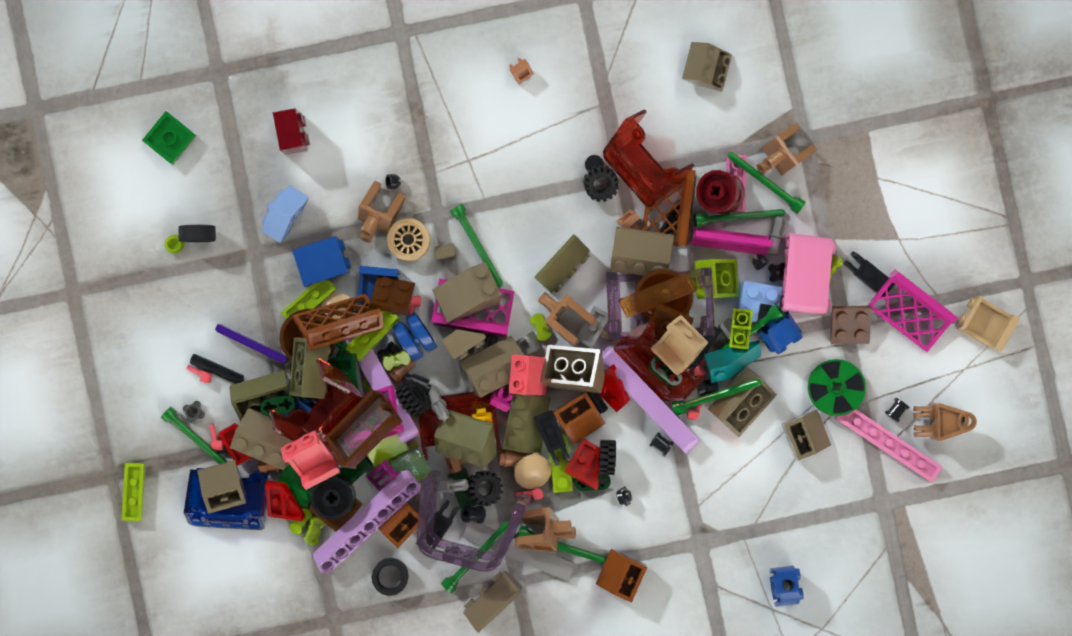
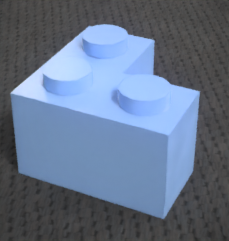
(283, 213)
(754, 294)

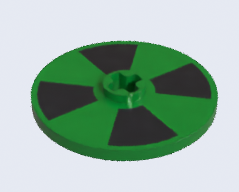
(834, 402)

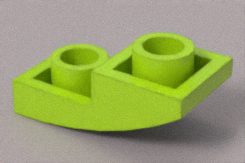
(740, 328)

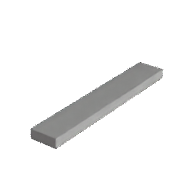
(541, 560)

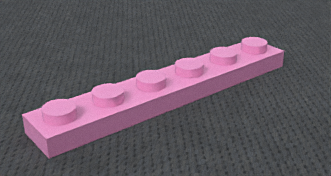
(891, 444)

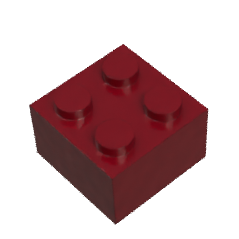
(290, 131)

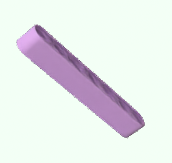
(379, 379)
(650, 402)
(366, 521)

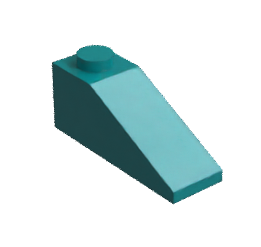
(729, 361)

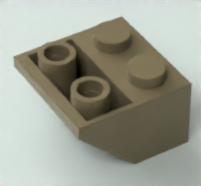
(707, 66)
(461, 341)
(806, 435)
(221, 486)

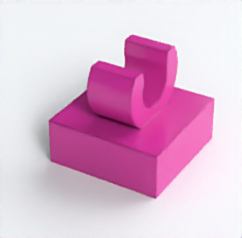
(501, 399)

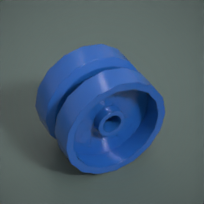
(412, 338)

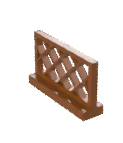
(684, 212)
(341, 328)

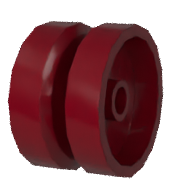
(720, 192)

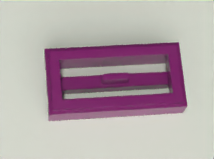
(388, 470)

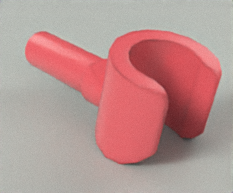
(415, 302)
(699, 370)
(205, 376)
(694, 414)
(217, 445)
(536, 493)

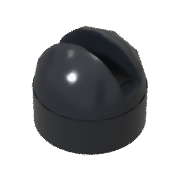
(392, 181)
(760, 262)

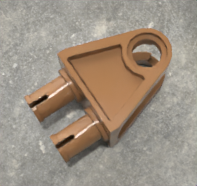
(780, 156)
(374, 219)
(557, 308)
(944, 421)
(553, 530)

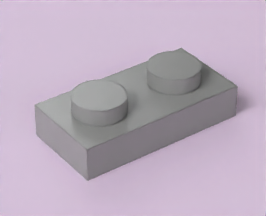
(588, 333)

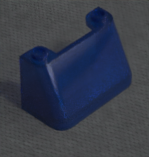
(244, 516)

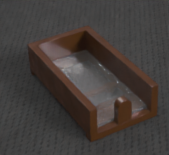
(362, 429)

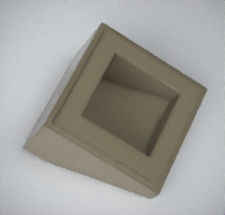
(445, 251)

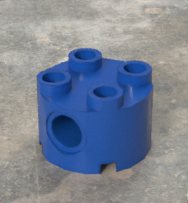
(780, 333)
(790, 575)

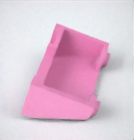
(807, 274)

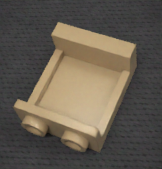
(987, 323)
(679, 345)

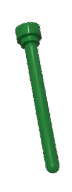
(795, 203)
(459, 213)
(702, 220)
(774, 314)
(680, 407)
(171, 417)
(524, 531)
(450, 583)

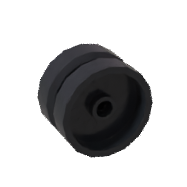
(325, 505)

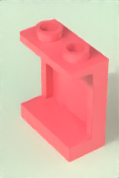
(526, 375)
(310, 459)

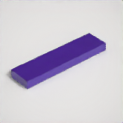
(251, 343)

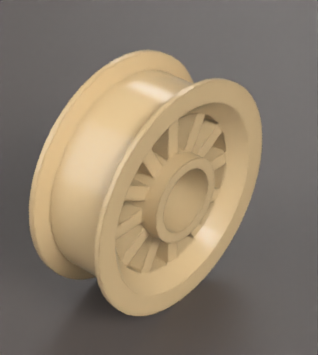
(394, 247)

